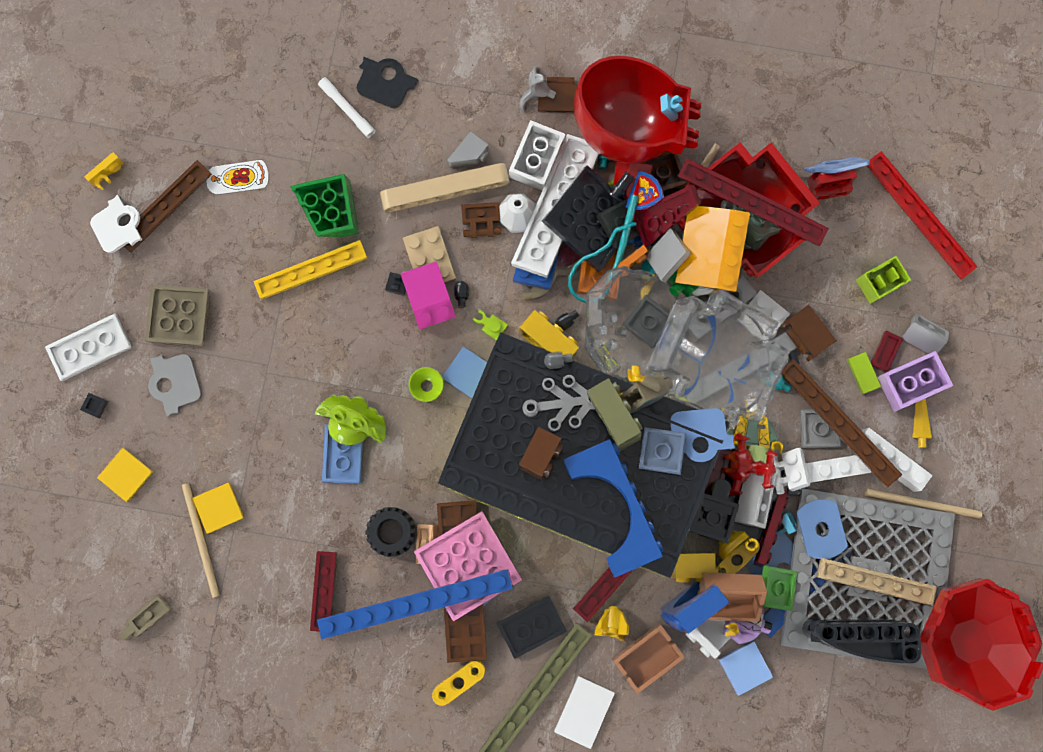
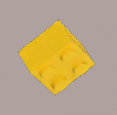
(693, 565)

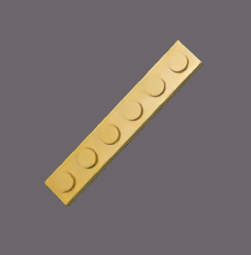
(310, 270)

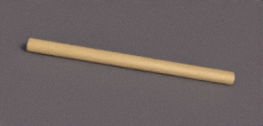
(923, 503)
(200, 540)

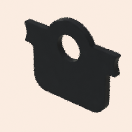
(384, 91)

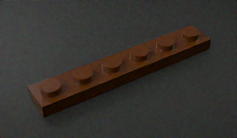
(170, 201)

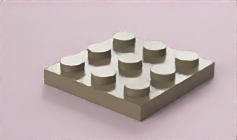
(177, 315)

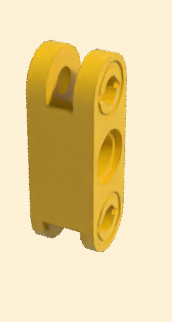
(451, 690)

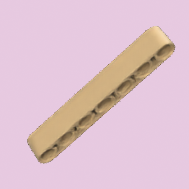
(444, 187)

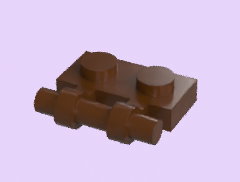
(480, 214)

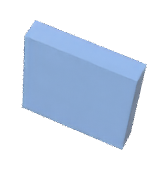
(745, 668)

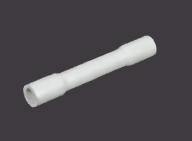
(332, 92)

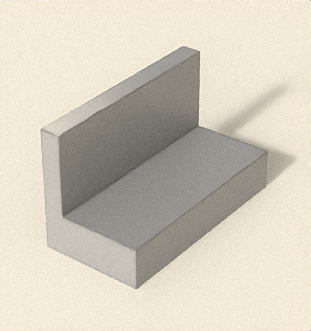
(925, 334)

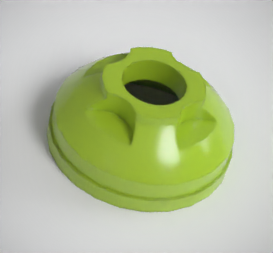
(425, 374)

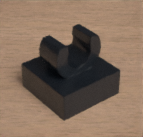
(395, 284)

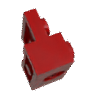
(820, 183)

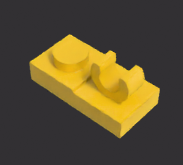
(102, 170)

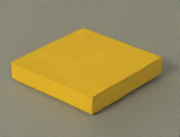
(125, 475)
(218, 508)

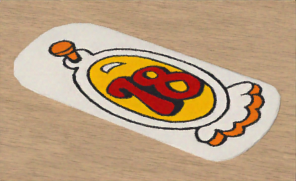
(238, 177)

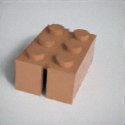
(743, 591)
(648, 658)

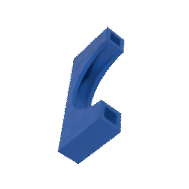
(603, 463)
(691, 610)

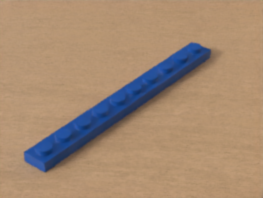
(415, 604)

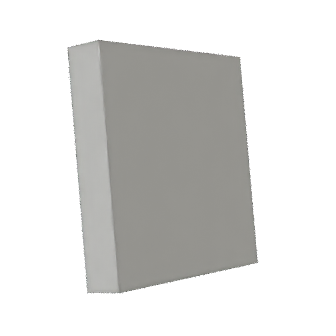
(668, 255)
(816, 432)

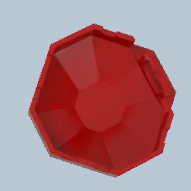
(982, 644)

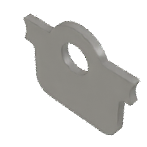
(184, 382)

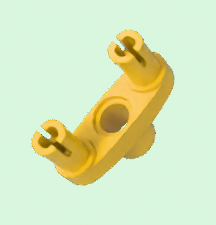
(746, 551)

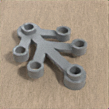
(566, 403)

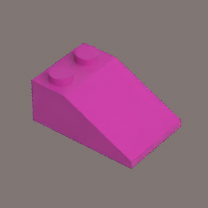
(428, 295)

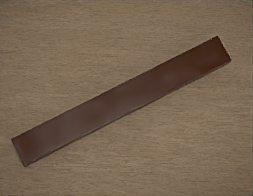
(841, 424)

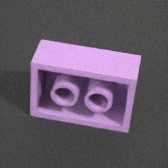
(915, 381)

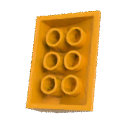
(716, 248)

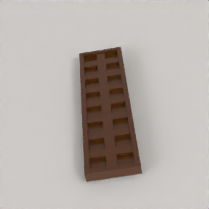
(467, 634)

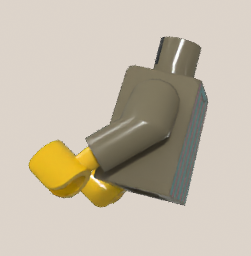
(645, 391)

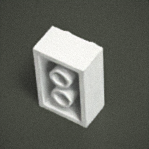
(536, 155)

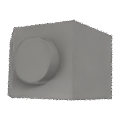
(469, 152)

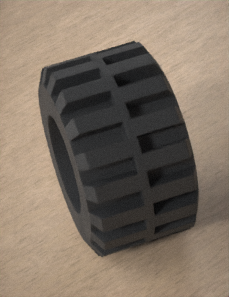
(374, 526)

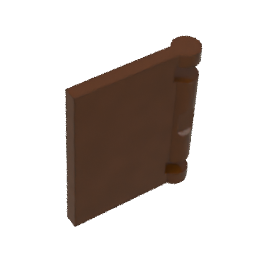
(564, 98)
(808, 332)

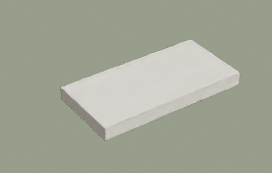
(88, 347)

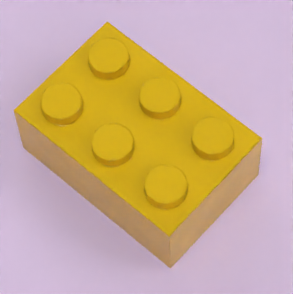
(547, 336)

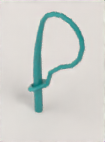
(622, 245)

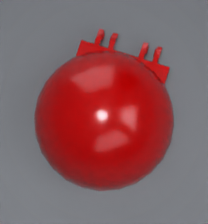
(622, 114)

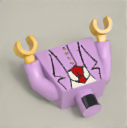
(746, 630)

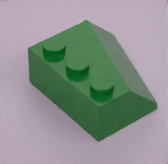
(328, 206)

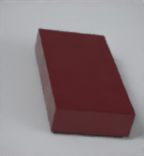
(886, 351)

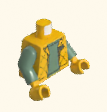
(760, 434)

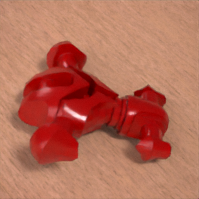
(743, 466)

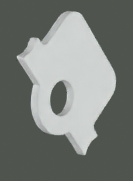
(107, 226)

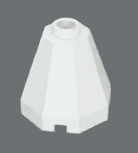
(516, 212)

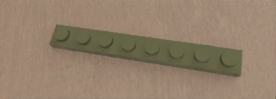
(537, 690)

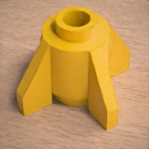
(613, 624)

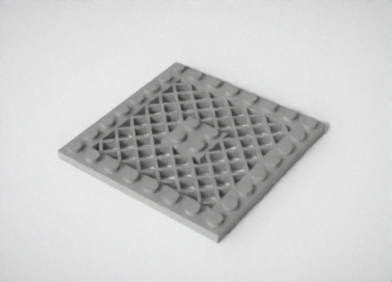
(936, 573)

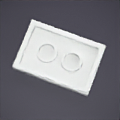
(584, 712)

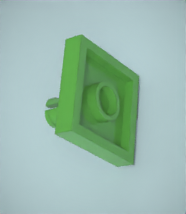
(780, 587)

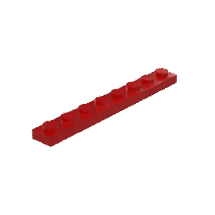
(921, 215)

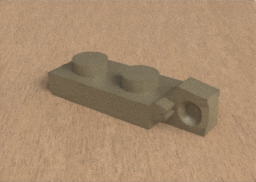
(145, 617)

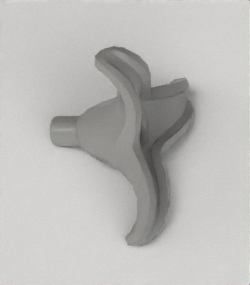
(537, 88)

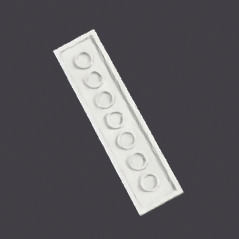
(540, 244)

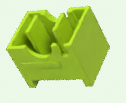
(882, 279)

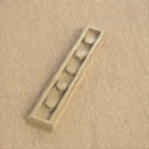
(877, 581)

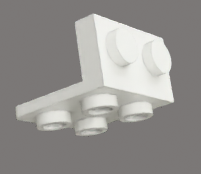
(709, 637)

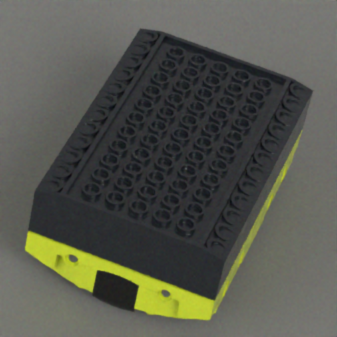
(587, 509)

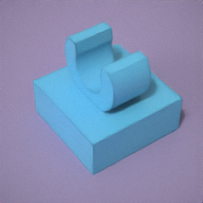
(671, 106)
(789, 523)

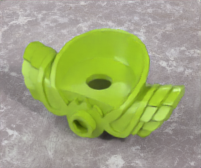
(352, 420)

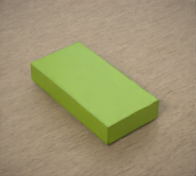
(863, 373)

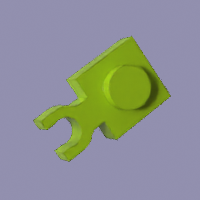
(492, 325)

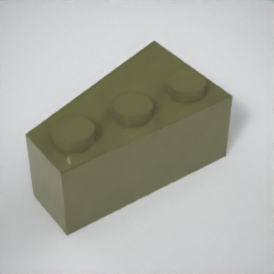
(615, 414)

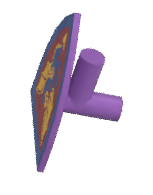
(647, 190)

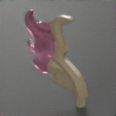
(565, 263)

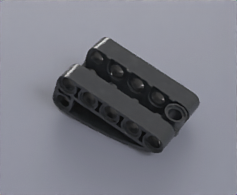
(868, 638)

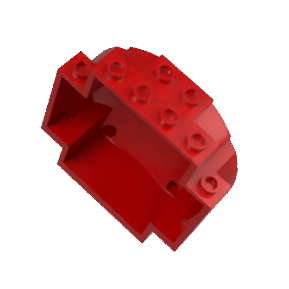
(773, 178)

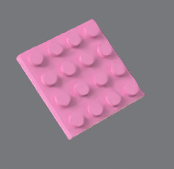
(465, 554)

